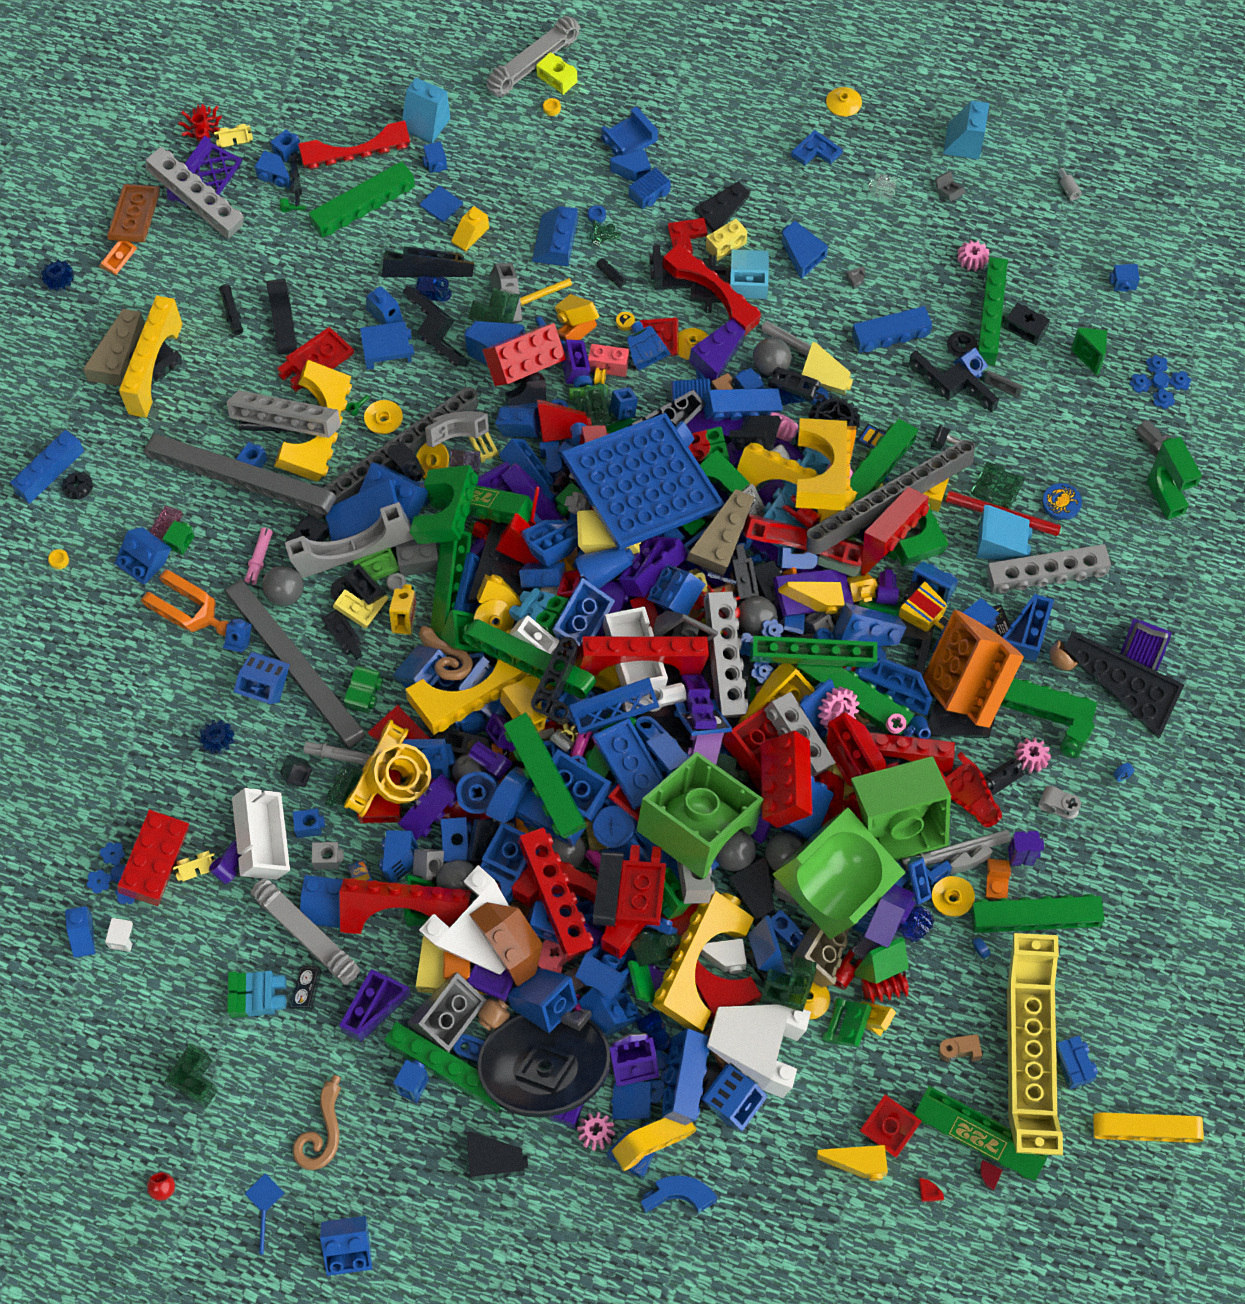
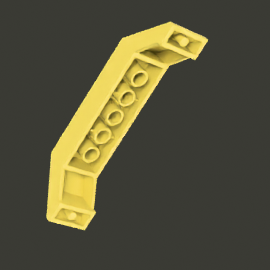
(1033, 1045)

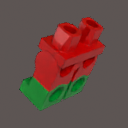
(707, 442)

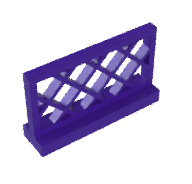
(199, 157)

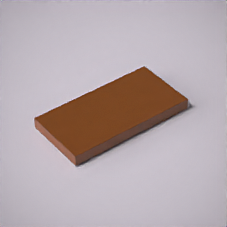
(133, 213)

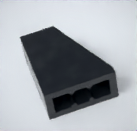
(754, 890)
(494, 1158)

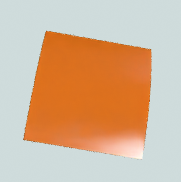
(971, 669)

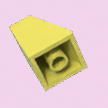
(593, 535)

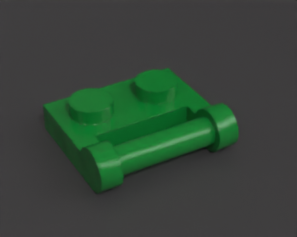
(852, 1026)

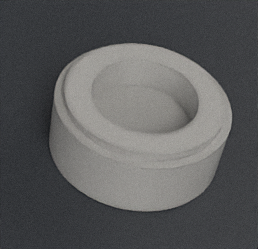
(395, 581)

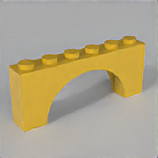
(136, 386)
(311, 457)
(762, 465)
(832, 487)
(518, 696)
(443, 708)
(678, 992)

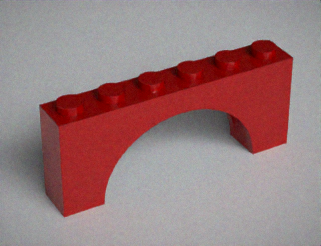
(684, 653)
(363, 898)
(615, 939)
(712, 989)

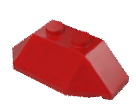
(853, 748)

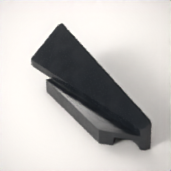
(425, 262)

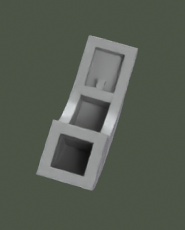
(456, 424)

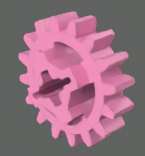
(835, 705)

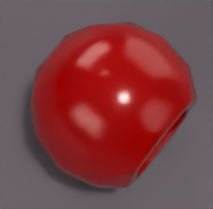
(160, 1186)

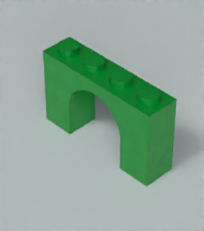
(723, 474)
(1171, 474)
(450, 522)
(925, 545)

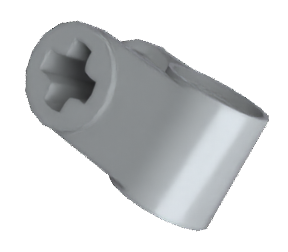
(1057, 802)

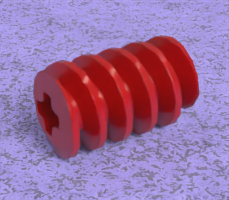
(886, 987)

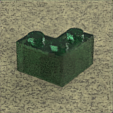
(499, 310)
(790, 989)
(187, 1077)

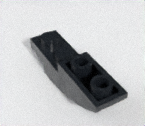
(461, 741)

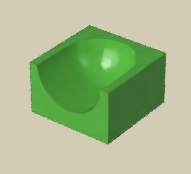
(905, 807)
(697, 813)
(839, 873)

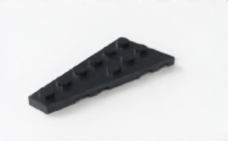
(497, 563)

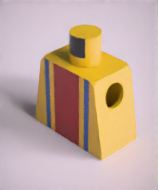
(403, 603)
(924, 609)

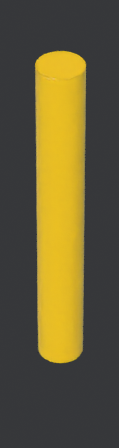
(545, 291)

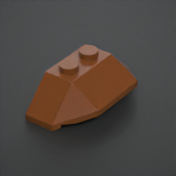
(510, 939)

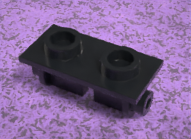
(1004, 776)

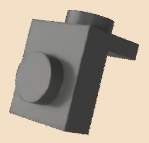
(947, 187)

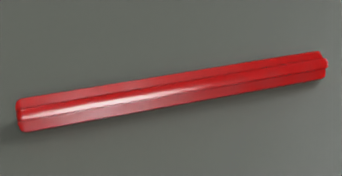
(978, 505)

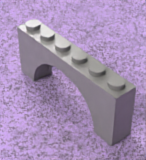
(314, 557)

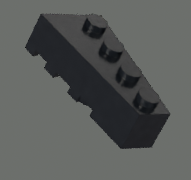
(679, 410)

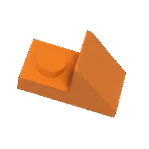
(997, 879)

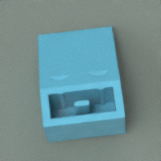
(750, 273)

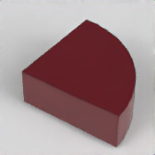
(990, 1174)

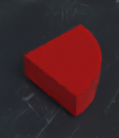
(929, 1191)

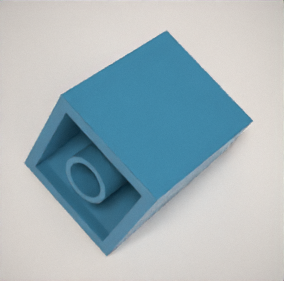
(425, 110)
(967, 131)
(1003, 535)

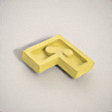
(358, 609)

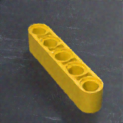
(1148, 1127)

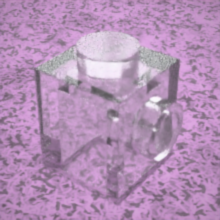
(883, 187)

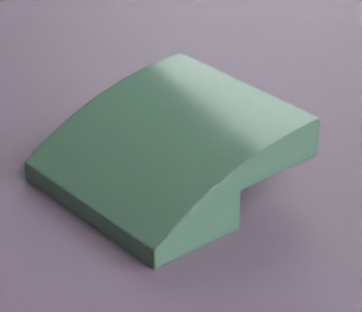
(842, 567)

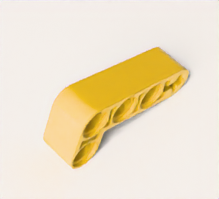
(649, 1140)

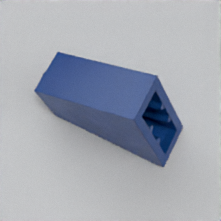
(803, 248)

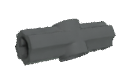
(1151, 436)

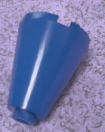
(604, 565)

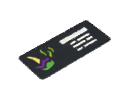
(1002, 622)

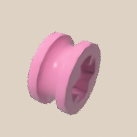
(889, 724)

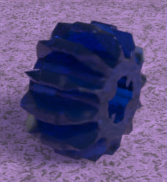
(57, 275)
(209, 739)
(917, 924)

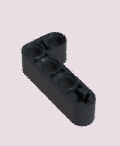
(282, 316)
(560, 678)
(608, 888)

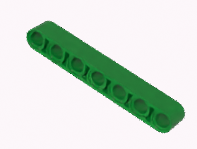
(524, 656)

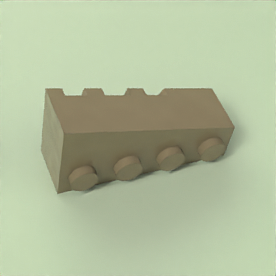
(112, 355)
(720, 538)
(824, 951)

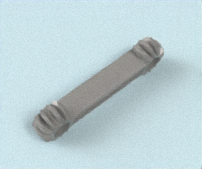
(505, 76)
(305, 931)

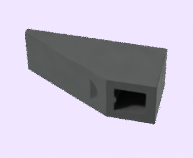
(505, 277)

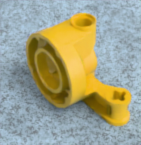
(375, 776)

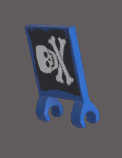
(722, 723)

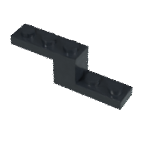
(435, 326)
(953, 381)
(915, 636)

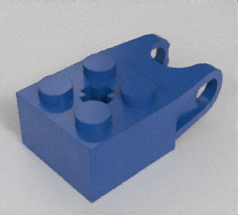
(661, 746)
(500, 864)

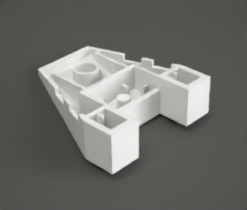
(464, 937)
(752, 1041)

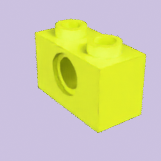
(557, 73)

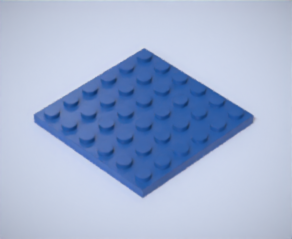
(642, 481)

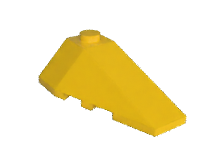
(780, 682)

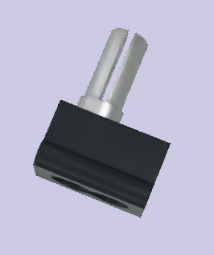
(941, 436)

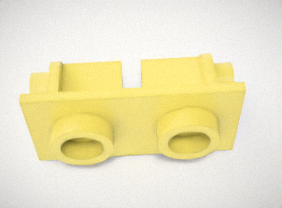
(227, 135)
(187, 868)

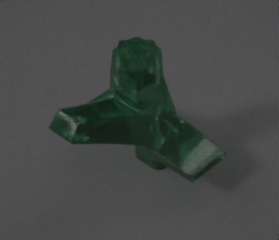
(601, 233)

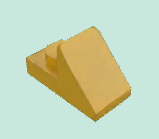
(879, 1018)

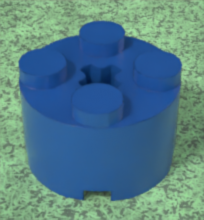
(466, 791)

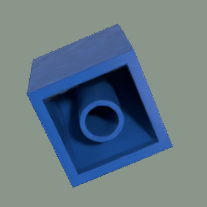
(486, 334)
(820, 802)
(544, 998)

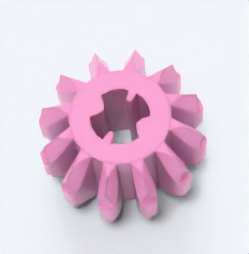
(973, 255)
(787, 427)
(1040, 755)
(601, 1136)

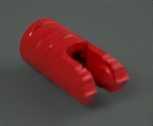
(805, 516)
(846, 971)

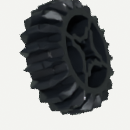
(835, 407)

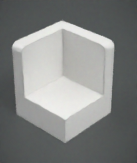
(119, 935)

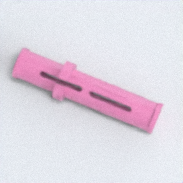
(256, 563)

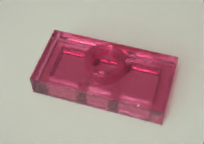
(165, 520)

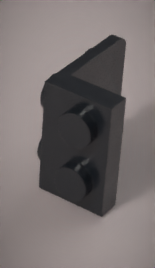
(662, 277)
(165, 362)
(756, 430)

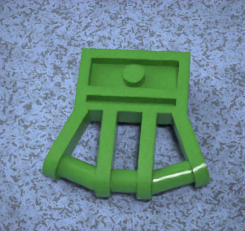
(379, 563)

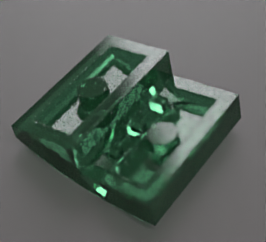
(997, 485)

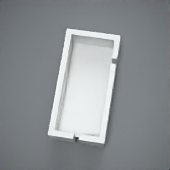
(634, 624)
(260, 834)

